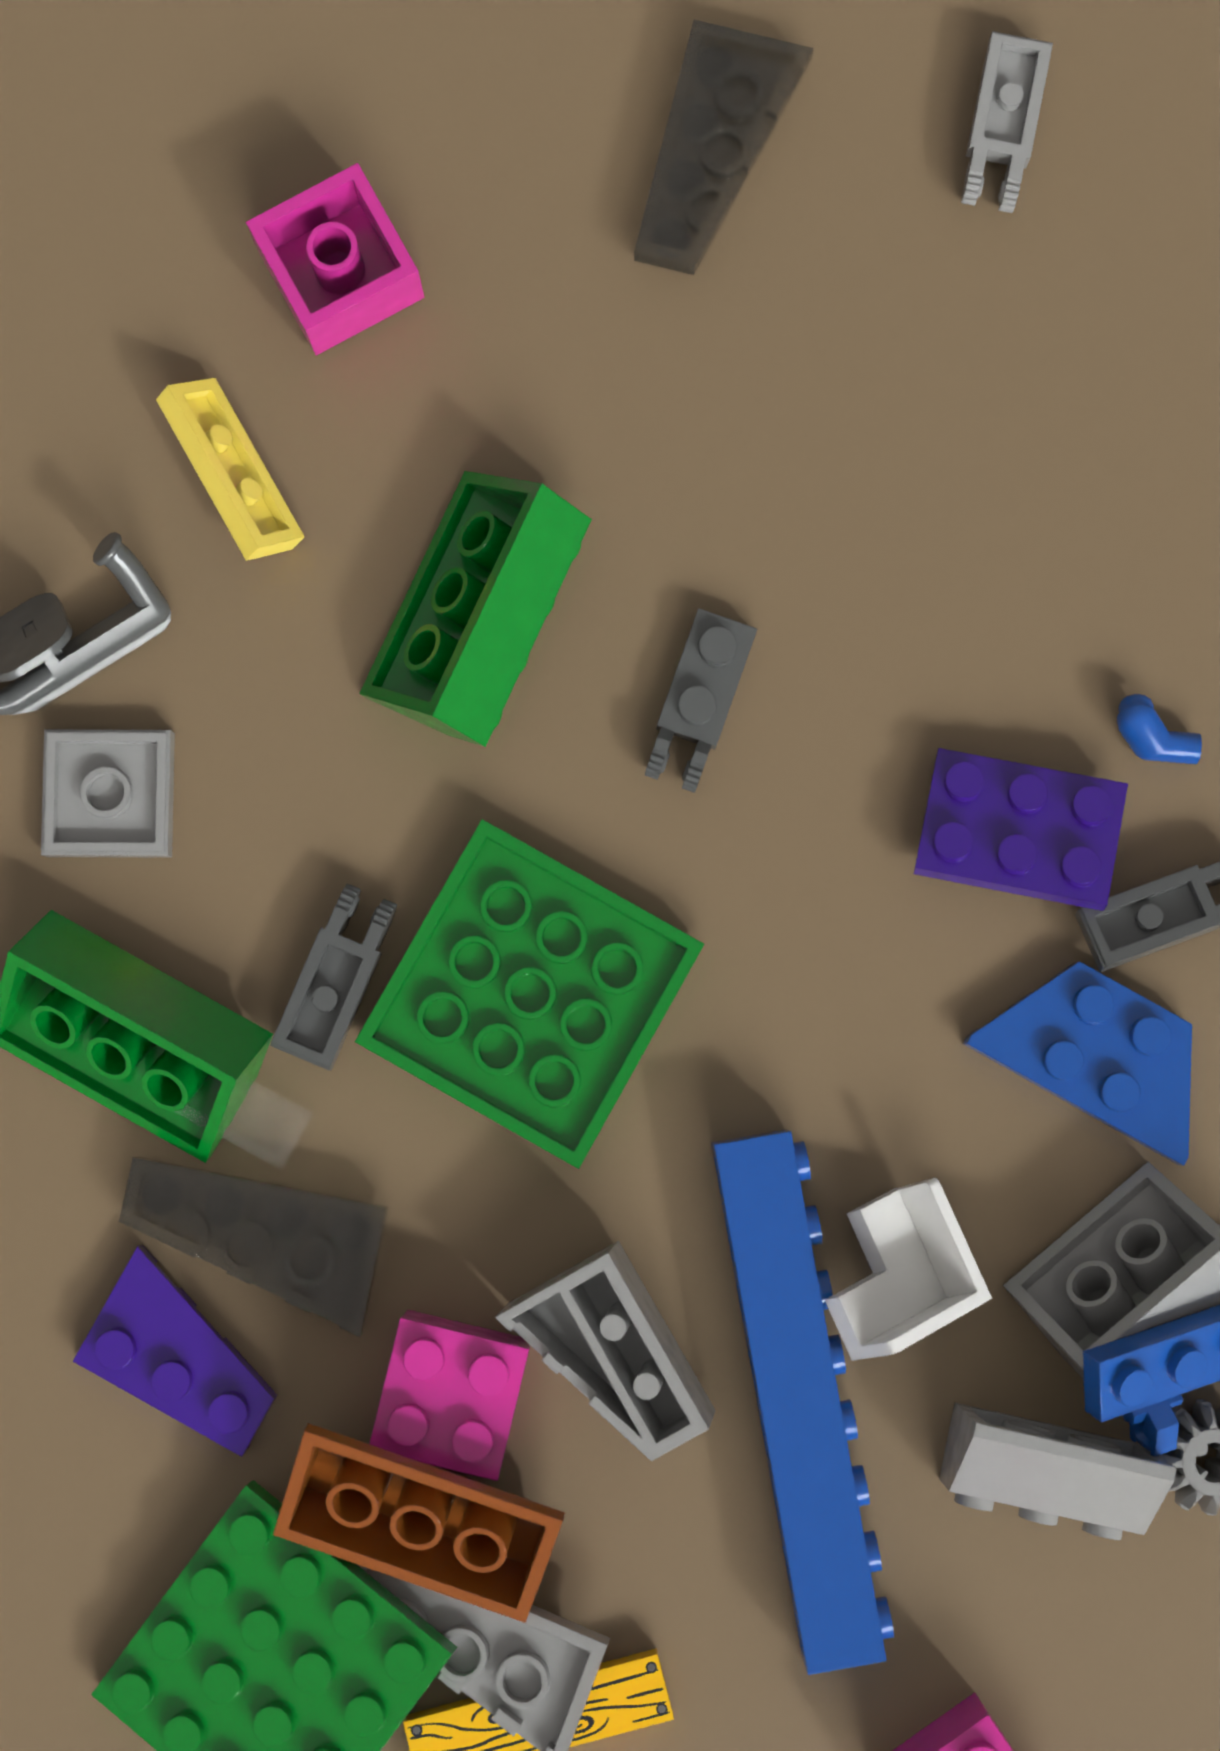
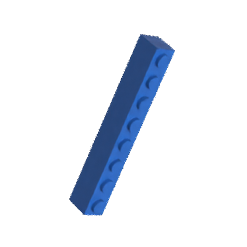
(799, 1402)

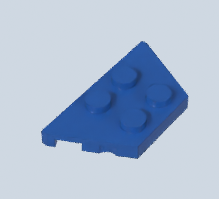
(1101, 1054)

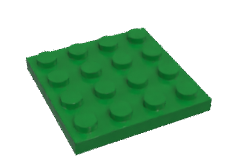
(529, 993)
(272, 1649)

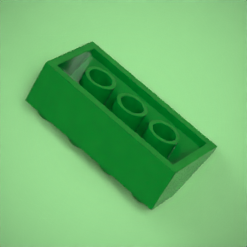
(476, 605)
(127, 1033)

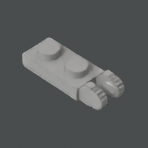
(1006, 114)

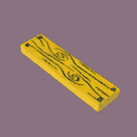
(623, 1698)

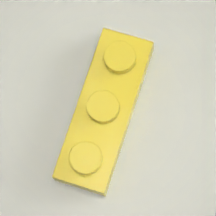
(230, 468)

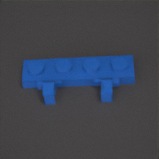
(1149, 1372)

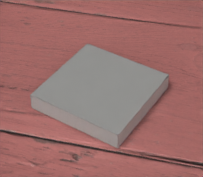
(108, 793)

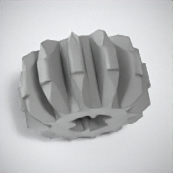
(1194, 1435)

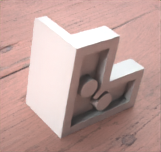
(918, 1268)

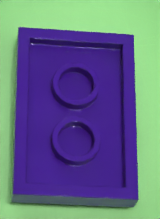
(1021, 829)

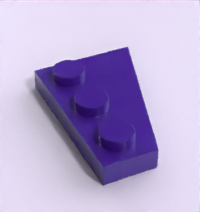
(173, 1358)

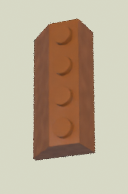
(417, 1523)

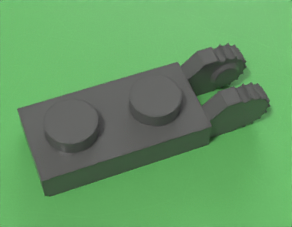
(701, 692)
(1152, 917)
(332, 984)

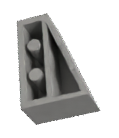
(615, 1349)

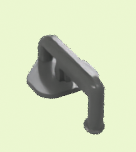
(39, 632)

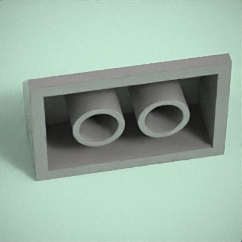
(1122, 1268)
(1053, 1472)

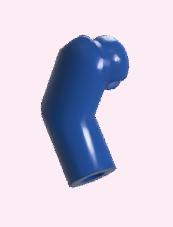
(1149, 736)

